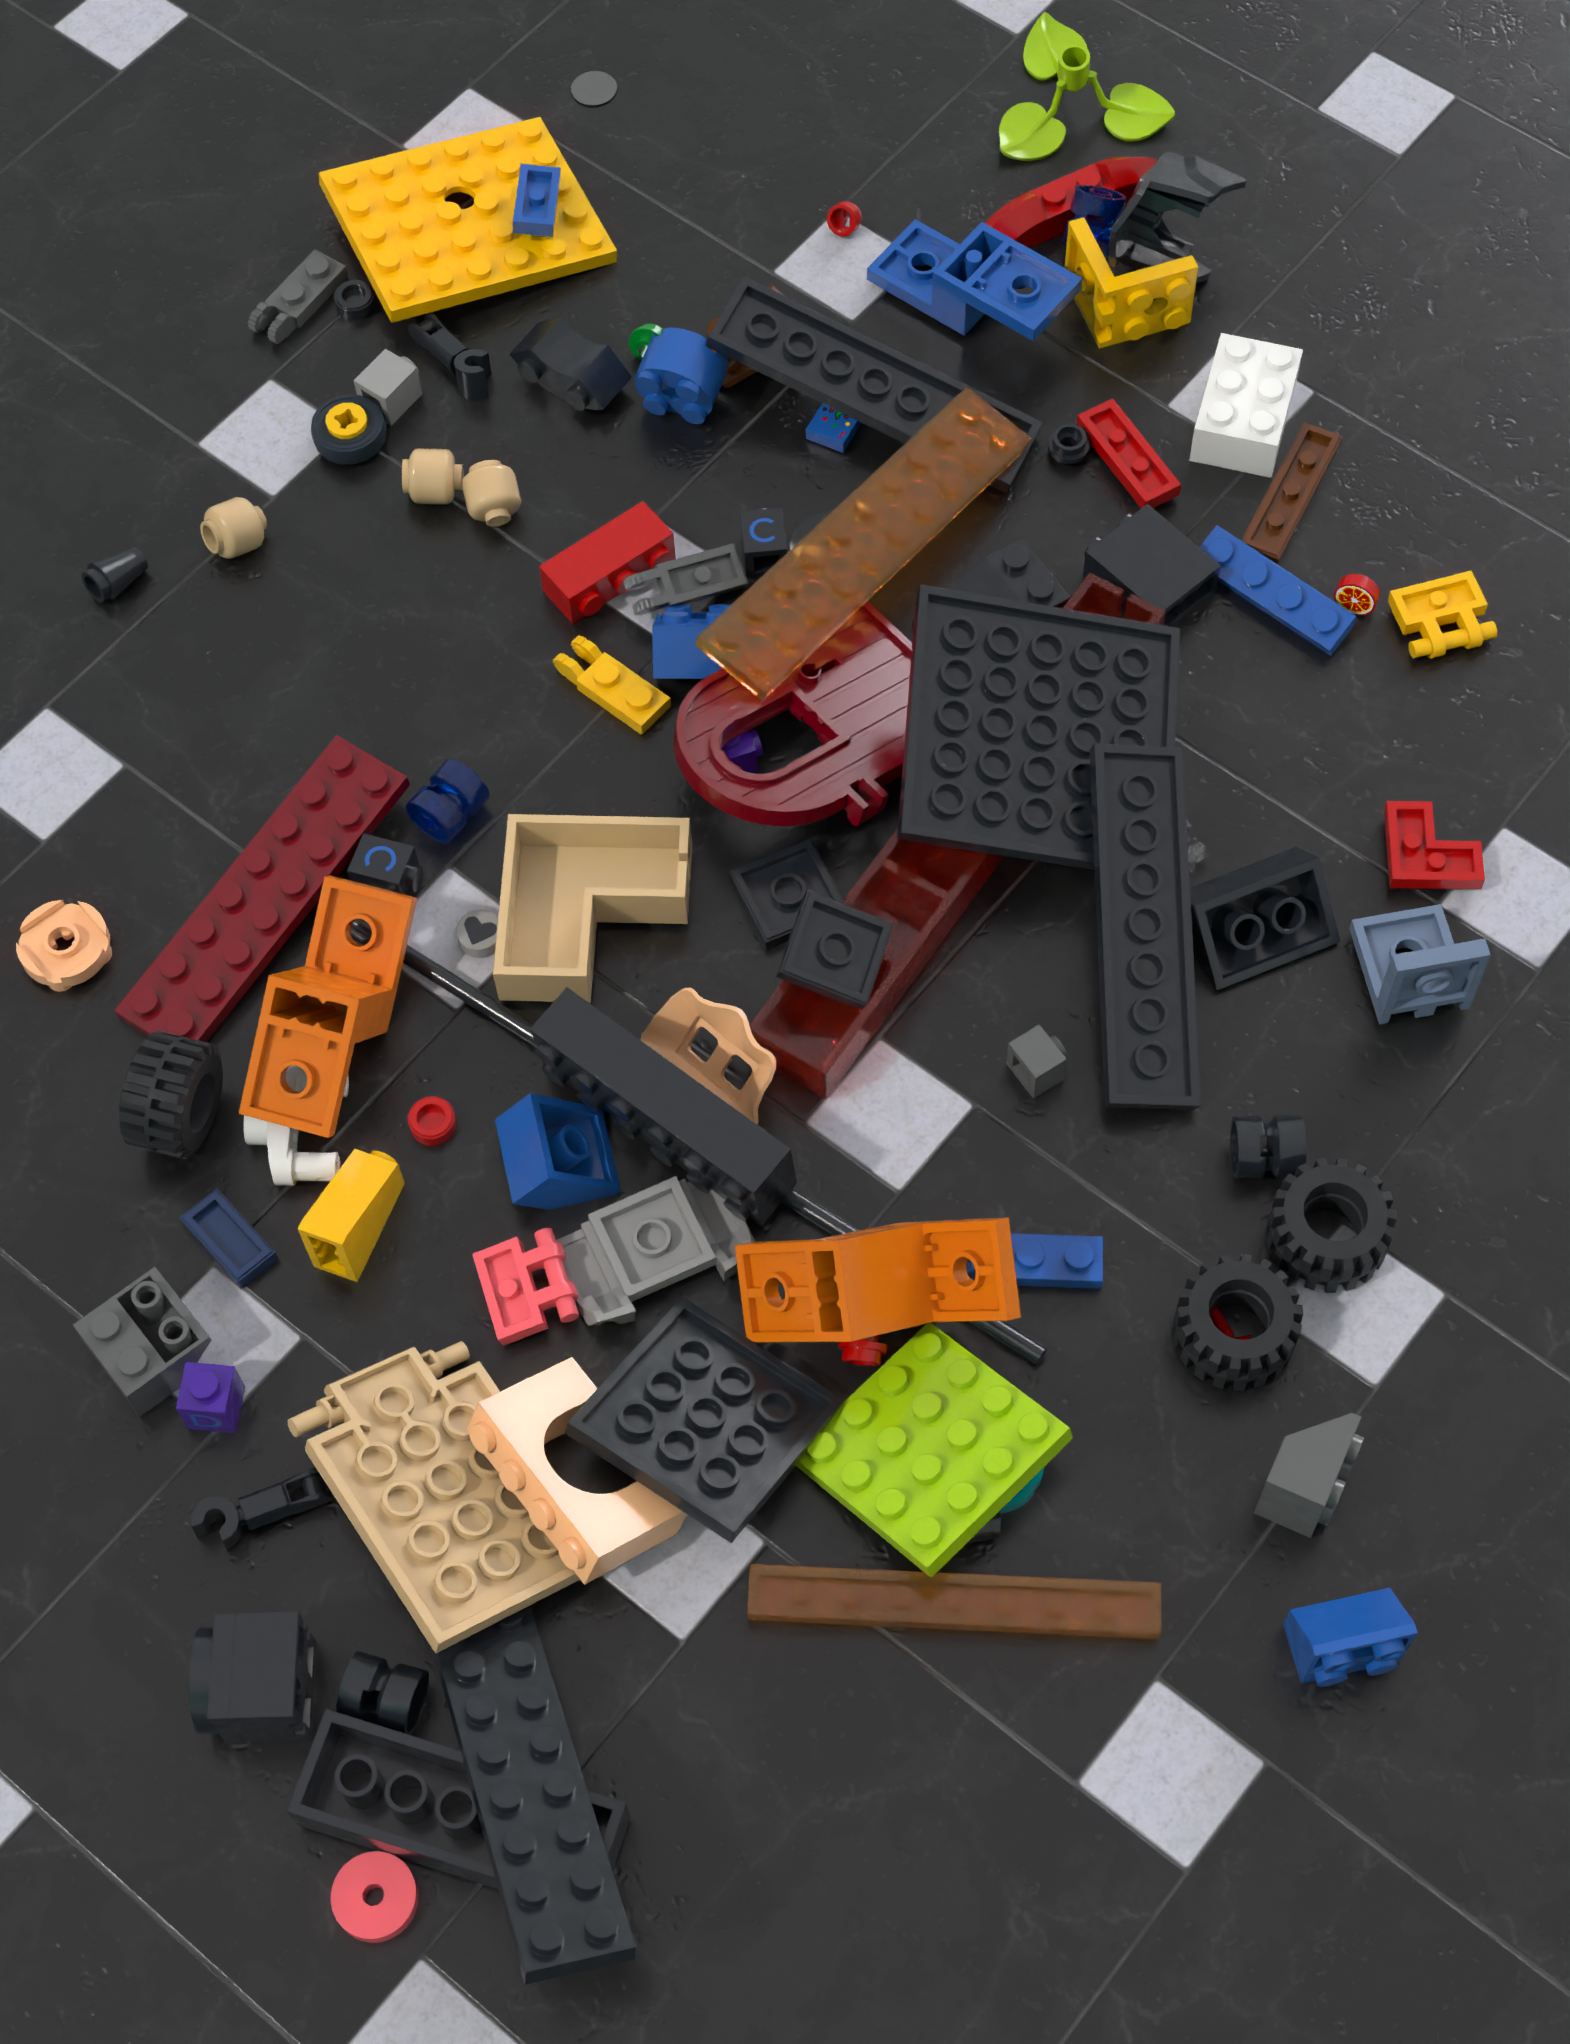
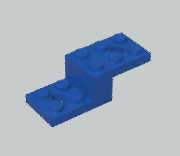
(974, 279)

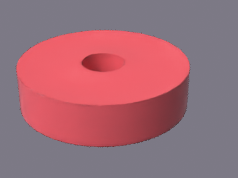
(392, 1914)

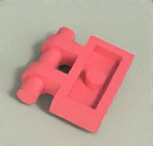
(511, 1290)

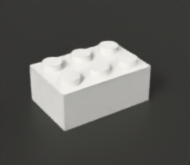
(1245, 405)

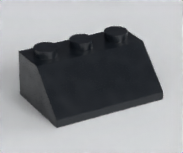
(1261, 917)

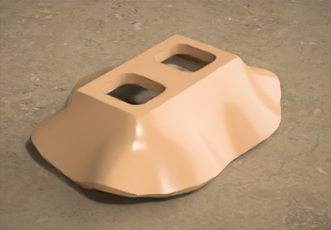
(678, 1024)

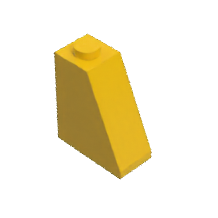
(351, 1213)

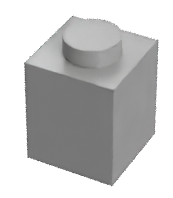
(391, 384)

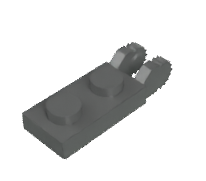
(298, 296)
(690, 578)

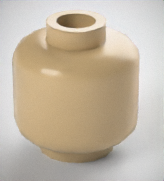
(431, 476)
(491, 492)
(233, 528)

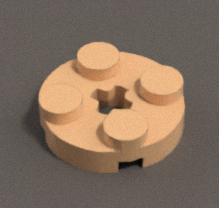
(69, 966)

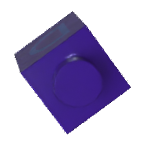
(210, 1397)

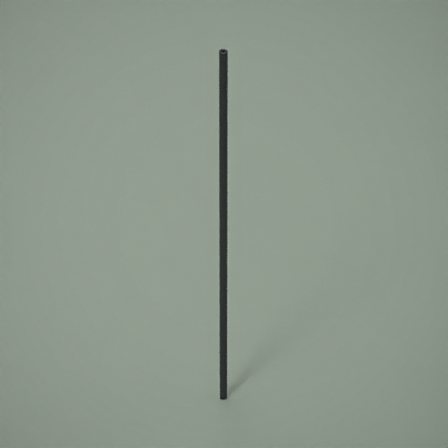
(794, 1200)

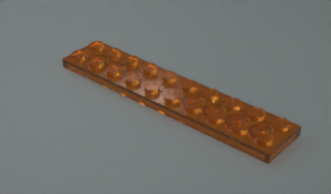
(862, 544)

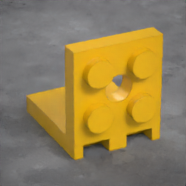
(1124, 305)

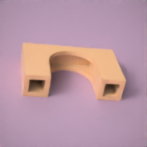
(585, 1527)

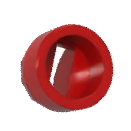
(838, 216)

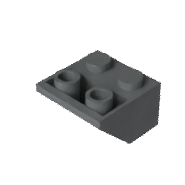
(144, 1340)
(1310, 1474)

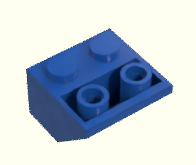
(675, 640)
(1349, 1636)

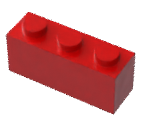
(595, 567)

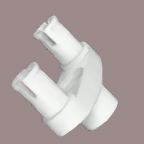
(285, 1162)

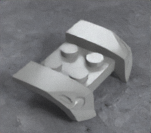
(648, 1246)

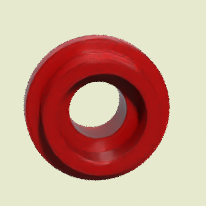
(863, 1351)

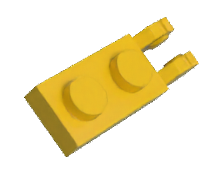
(613, 686)

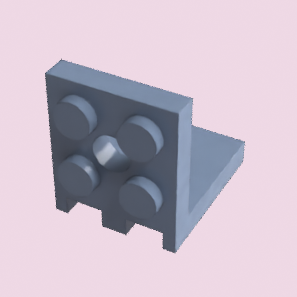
(1420, 979)

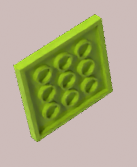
(932, 1448)

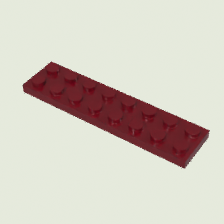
(264, 895)

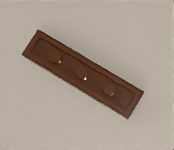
(1292, 491)

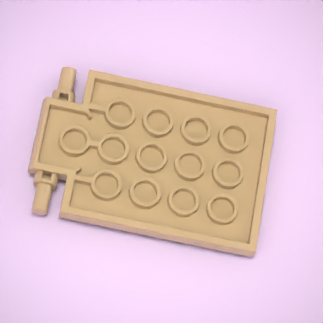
(426, 1497)

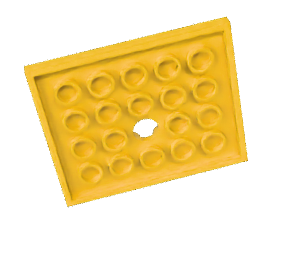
(439, 256)

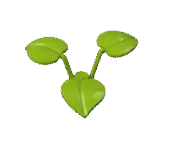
(1054, 50)

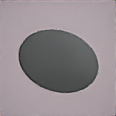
(594, 88)

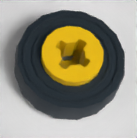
(363, 432)

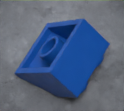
(556, 1153)

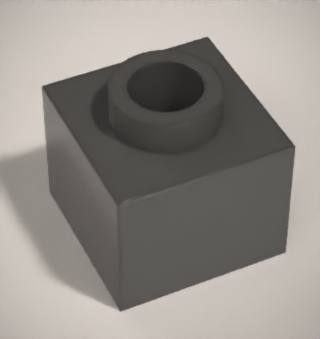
(1037, 1060)

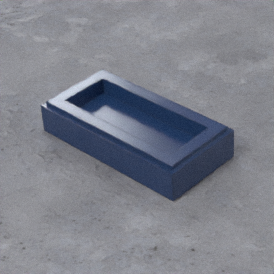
(228, 1238)

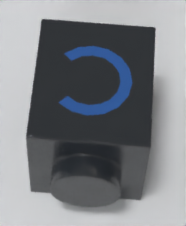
(762, 540)
(386, 865)

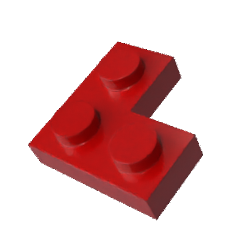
(1419, 859)

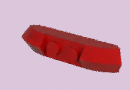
(1045, 210)

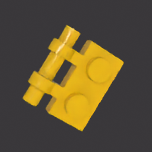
(1439, 603)

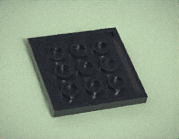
(704, 1418)

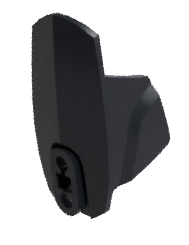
(1173, 183)

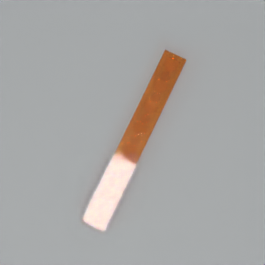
(954, 1601)

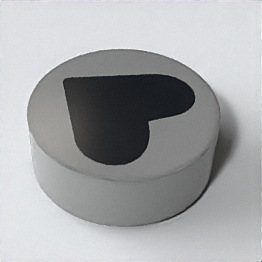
(477, 933)

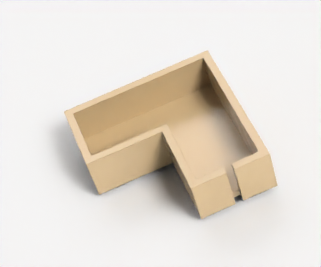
(569, 876)

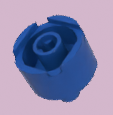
(680, 375)

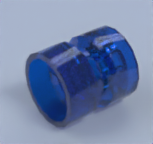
(1097, 202)
(451, 797)

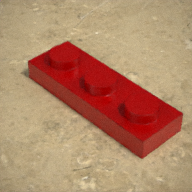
(1128, 455)

